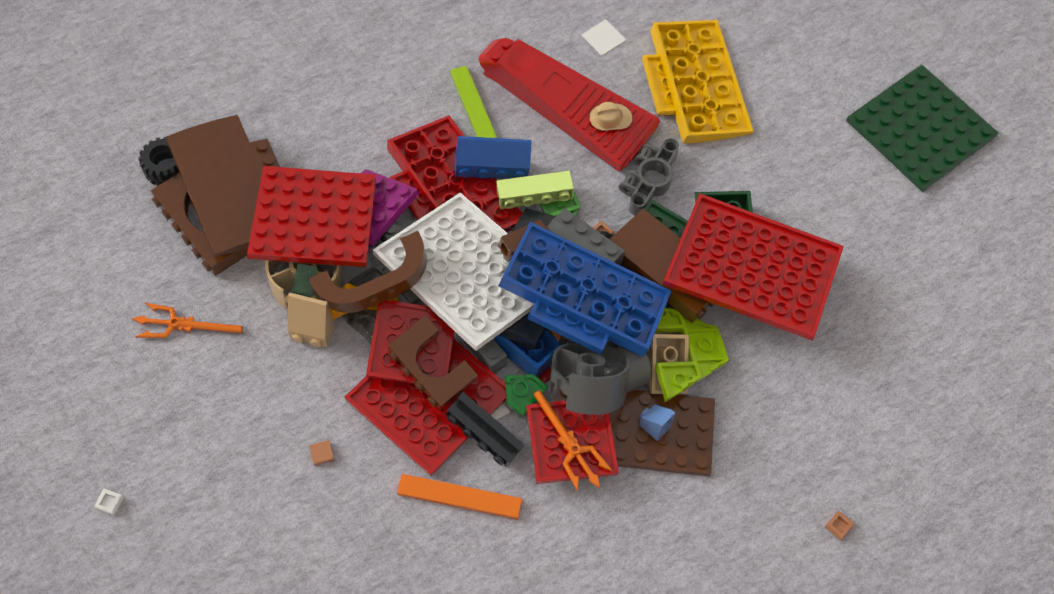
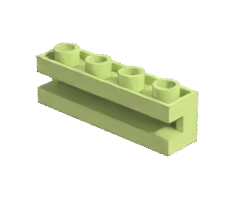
(535, 190)

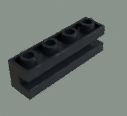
(484, 429)

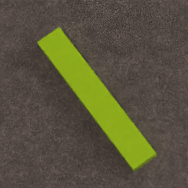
(472, 102)

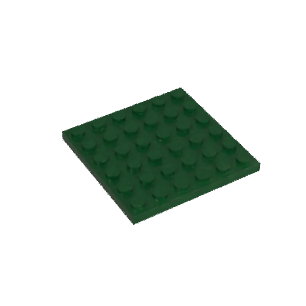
(922, 127)

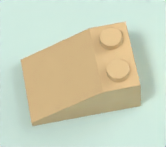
(309, 320)
(666, 349)

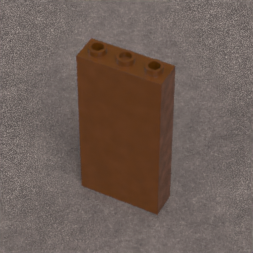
(649, 252)

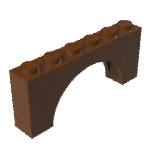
(175, 202)

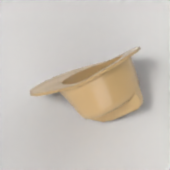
(610, 116)

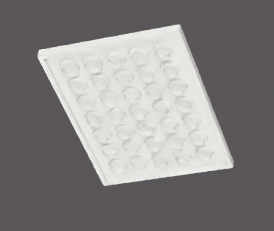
(461, 270)

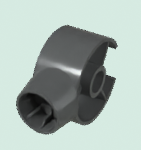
(597, 381)

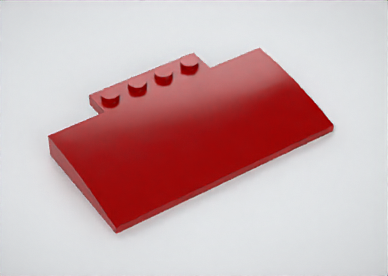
(428, 165)

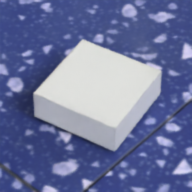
(108, 502)

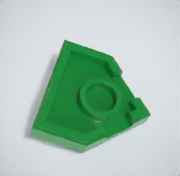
(521, 391)

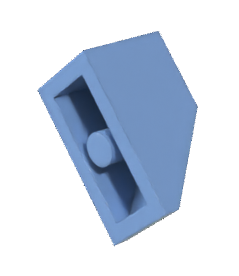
(657, 420)

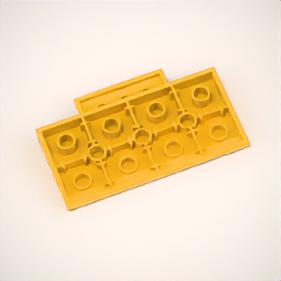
(696, 81)

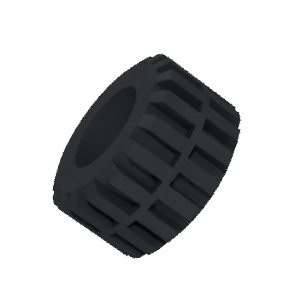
(151, 156)

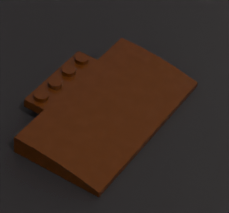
(222, 178)

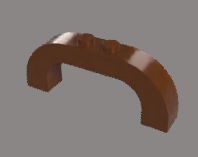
(379, 289)

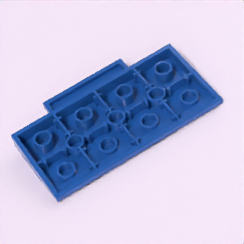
(584, 293)

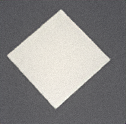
(603, 37)

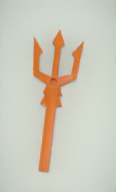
(181, 324)
(571, 445)

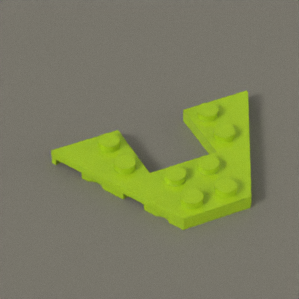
(705, 353)

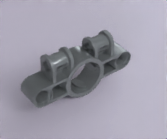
(654, 159)

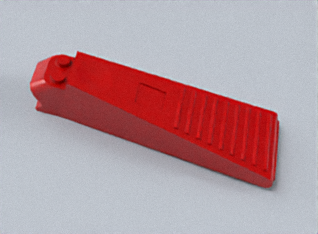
(566, 99)

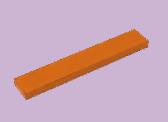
(459, 496)

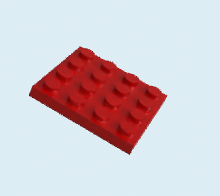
(392, 321)
(549, 452)

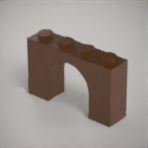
(440, 389)

